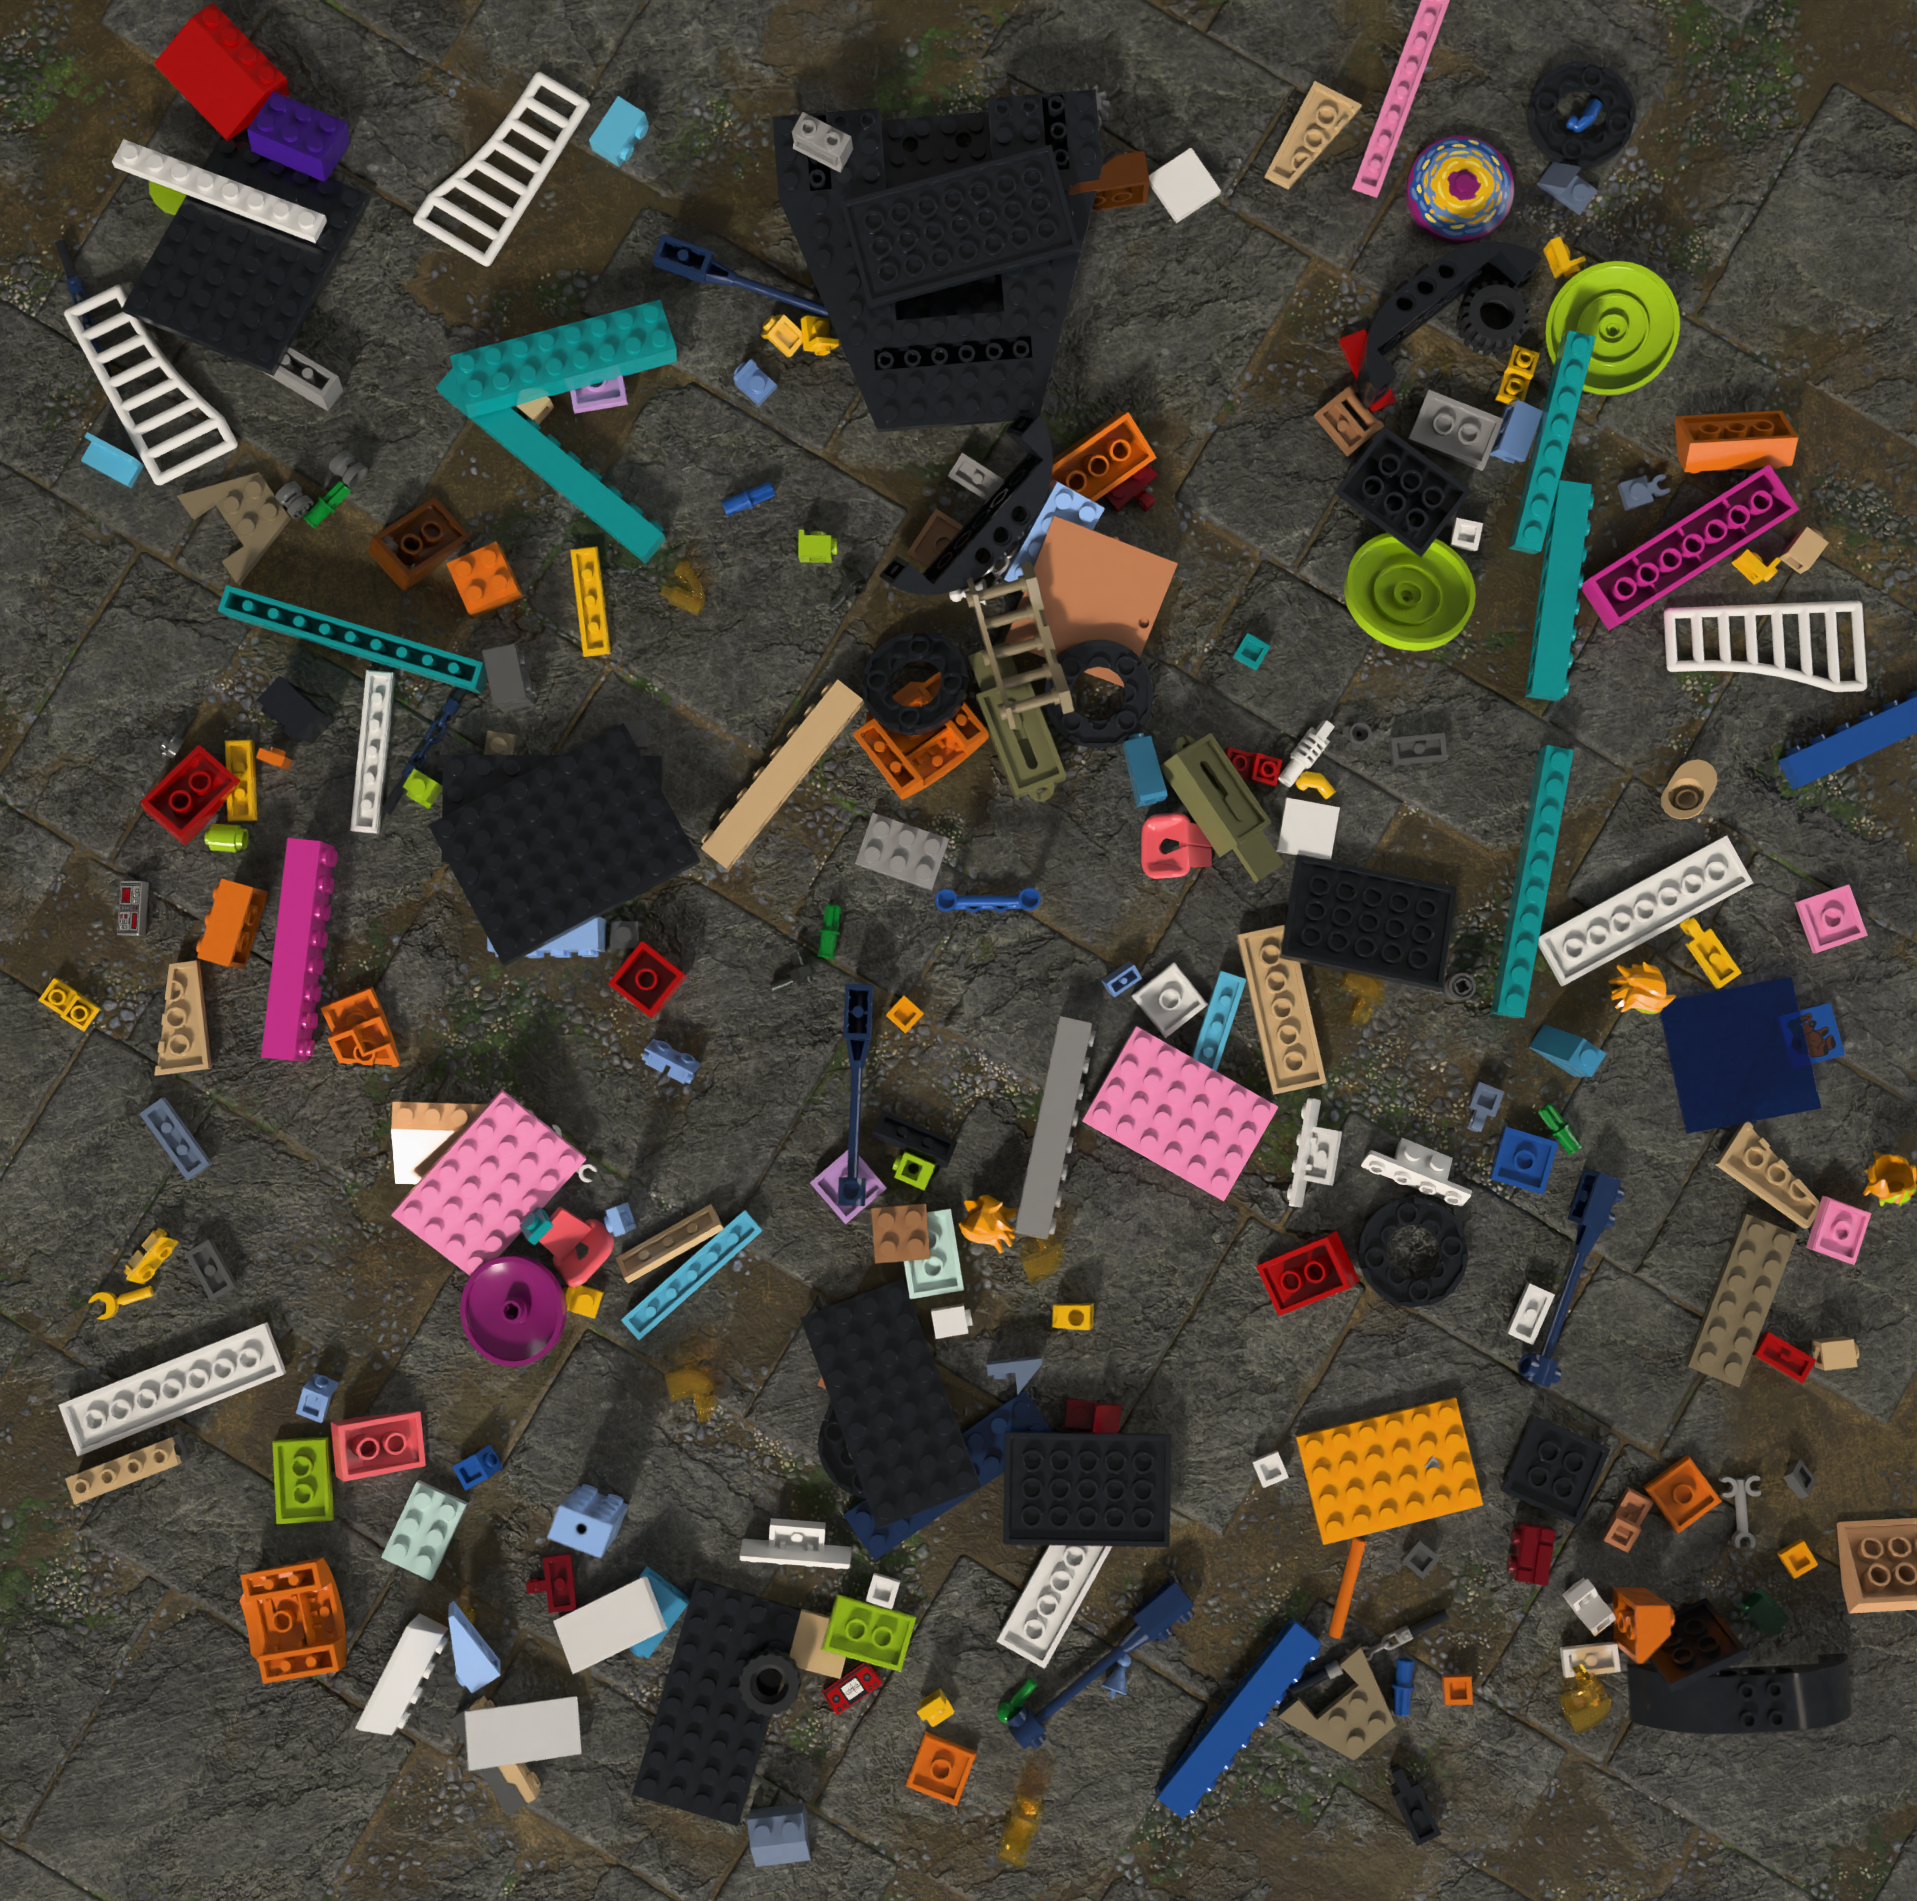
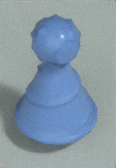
(1116, 1681)

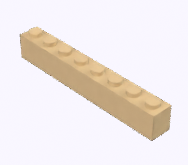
(782, 774)

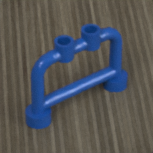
(947, 901)

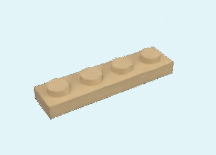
(669, 1243)

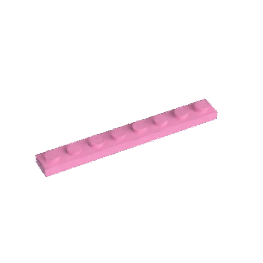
(1400, 96)

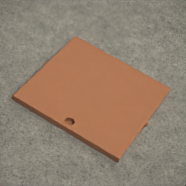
(1094, 591)

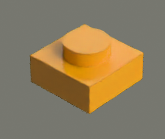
(904, 1014)
(1797, 1558)

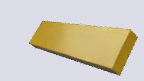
(590, 601)

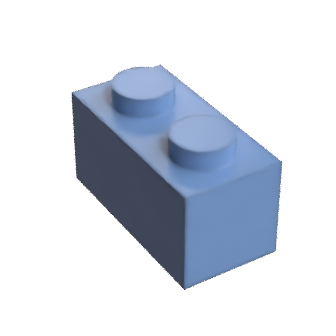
(1121, 979)

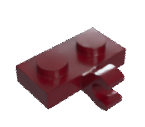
(1133, 488)
(558, 1583)

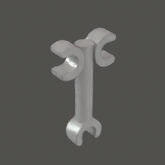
(1739, 1488)

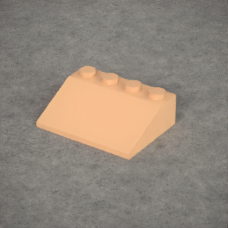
(424, 1134)
(1878, 1564)

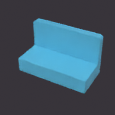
(111, 461)

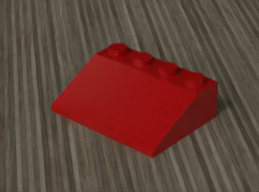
(220, 71)

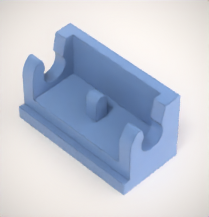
(1516, 431)

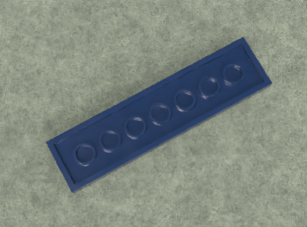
(986, 1449)

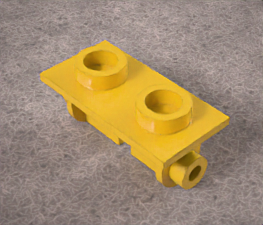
(143, 1266)

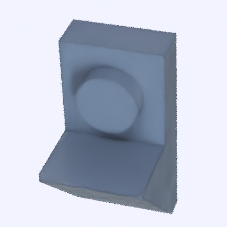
(1565, 186)
(1022, 1367)

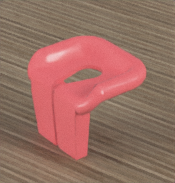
(1192, 852)
(562, 1243)

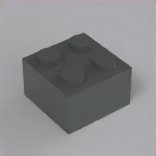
(509, 677)

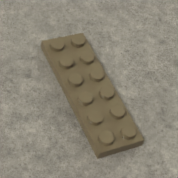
(1741, 1300)

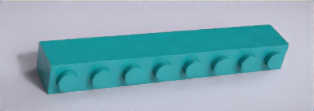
(1551, 442)
(1558, 592)

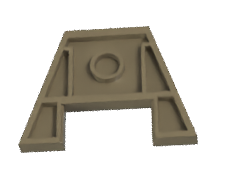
(251, 513)
(1351, 1720)

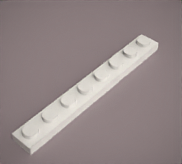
(219, 191)

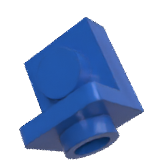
(477, 1467)

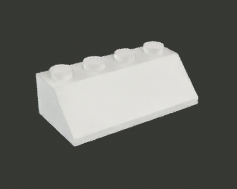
(403, 1675)

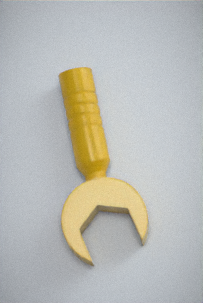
(113, 1302)

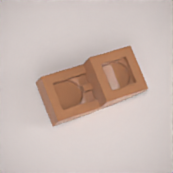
(1626, 1519)

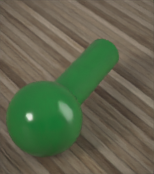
(1008, 1709)

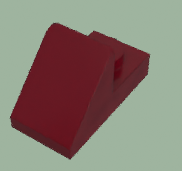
(1092, 1415)

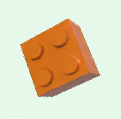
(485, 580)

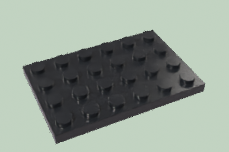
(1368, 923)
(1087, 1489)

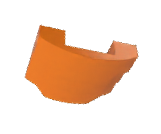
(920, 760)
(294, 1620)

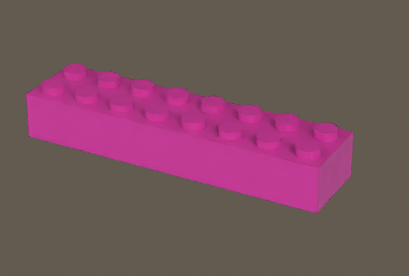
(1689, 547)
(299, 950)

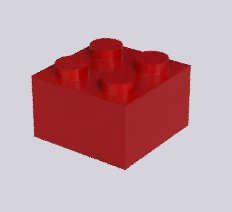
(647, 979)

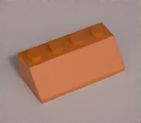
(1735, 441)
(1103, 457)

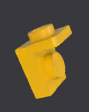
(1559, 259)
(782, 334)
(817, 335)
(1752, 566)
(583, 1300)
(935, 1708)

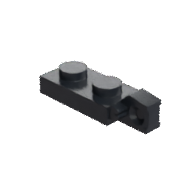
(1413, 1807)

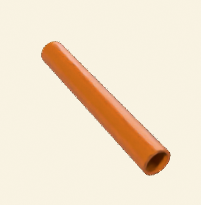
(1346, 1588)

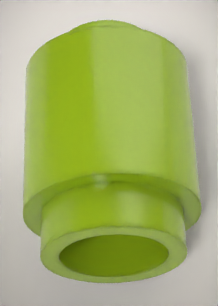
(226, 838)

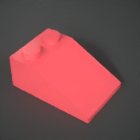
(377, 1444)

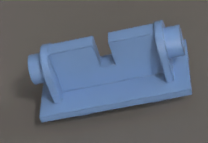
(682, 1065)

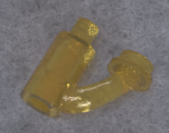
(682, 598)

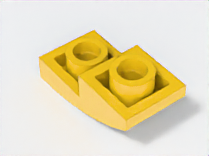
(1517, 375)
(69, 1004)

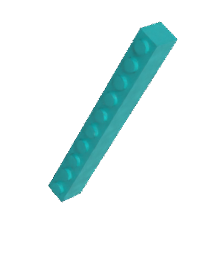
(565, 474)
(354, 639)
(1531, 882)

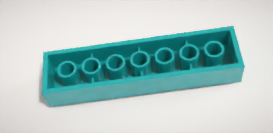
(564, 358)

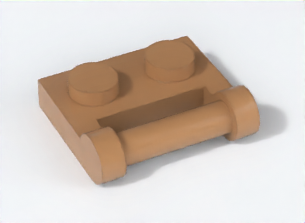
(1341, 424)

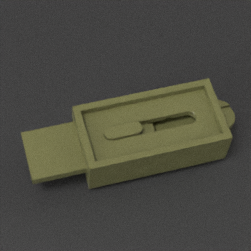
(1027, 750)
(1221, 803)

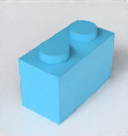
(619, 132)

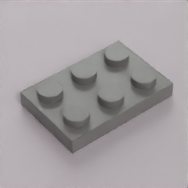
(1455, 430)
(902, 851)

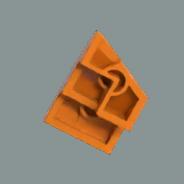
(360, 1030)

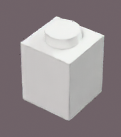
(951, 1320)

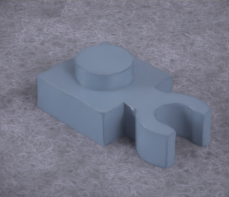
(1639, 492)

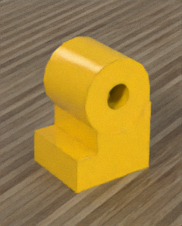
(1073, 1316)

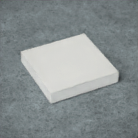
(1183, 185)
(1308, 829)
(1169, 1000)

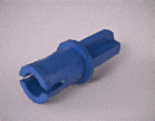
(748, 498)
(1403, 1686)

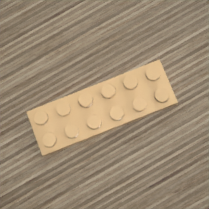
(1281, 1012)

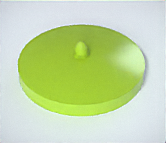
(1630, 317)
(1407, 597)

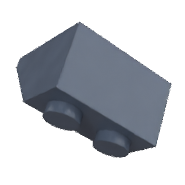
(779, 1834)

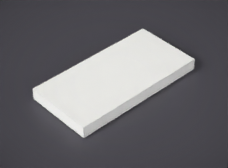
(610, 1625)
(522, 1732)

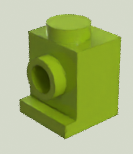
(816, 547)
(422, 788)
(917, 1179)

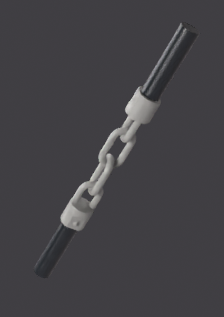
(1402, 1635)

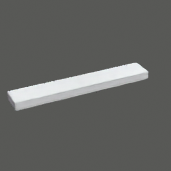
(372, 752)

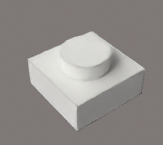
(1466, 534)
(1270, 1469)
(882, 1590)

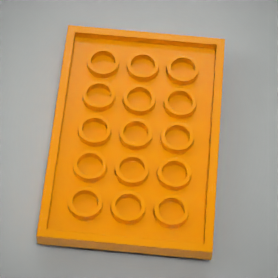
(1375, 1474)

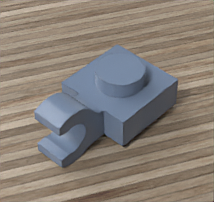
(1485, 1102)

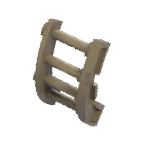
(1042, 641)

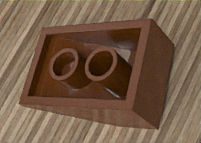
(1121, 183)
(417, 543)

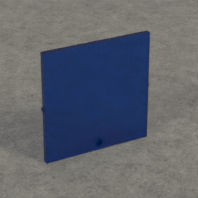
(1739, 1055)

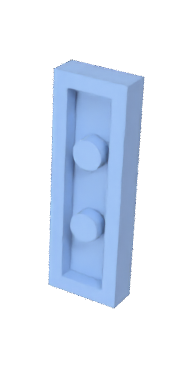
(619, 1219)

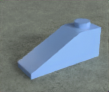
(473, 1657)

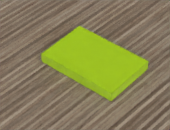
(303, 1480)
(868, 1632)

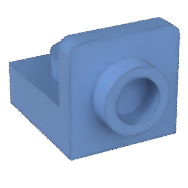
(753, 382)
(316, 1397)

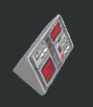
(133, 908)

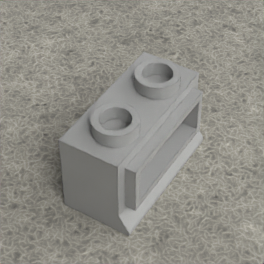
(822, 142)

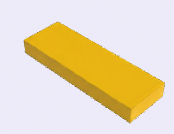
(241, 763)

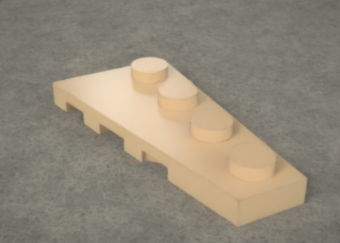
(1313, 129)
(184, 1031)
(1761, 1171)

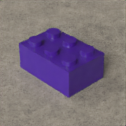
(298, 136)

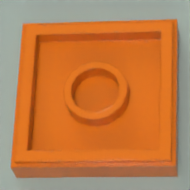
(1682, 1494)
(940, 1768)

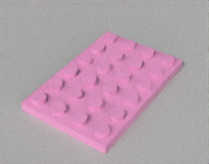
(1179, 1113)
(488, 1184)

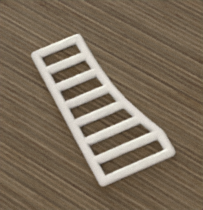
(478, 162)
(123, 407)
(1778, 669)

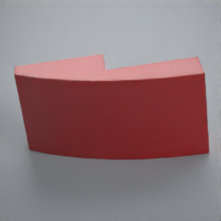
(1255, 767)

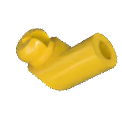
(1317, 781)

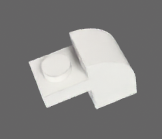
(1589, 1606)

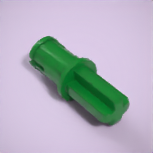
(326, 504)
(829, 931)
(1560, 1129)

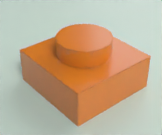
(274, 757)
(1457, 1689)

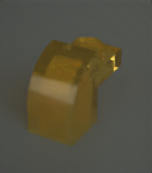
(1367, 991)
(1044, 1261)
(693, 1382)
(1587, 1704)
(1019, 1830)

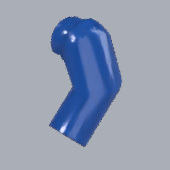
(1578, 124)

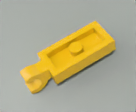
(1710, 953)

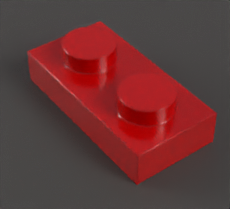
(1784, 1357)

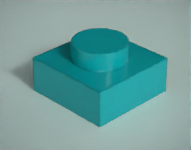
(1251, 651)
(536, 1225)

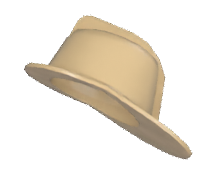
(1689, 789)

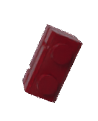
(1531, 1553)

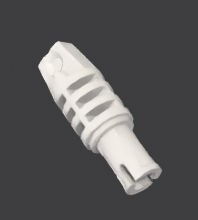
(1306, 752)

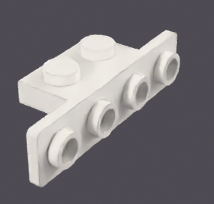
(1316, 1154)
(1420, 1169)
(796, 1544)

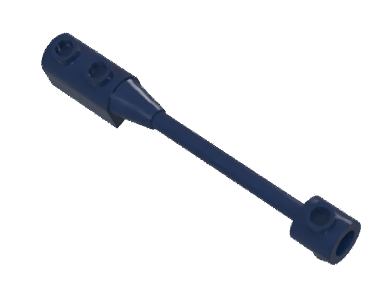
(700, 266)
(858, 1035)
(1593, 1214)
(1152, 1621)

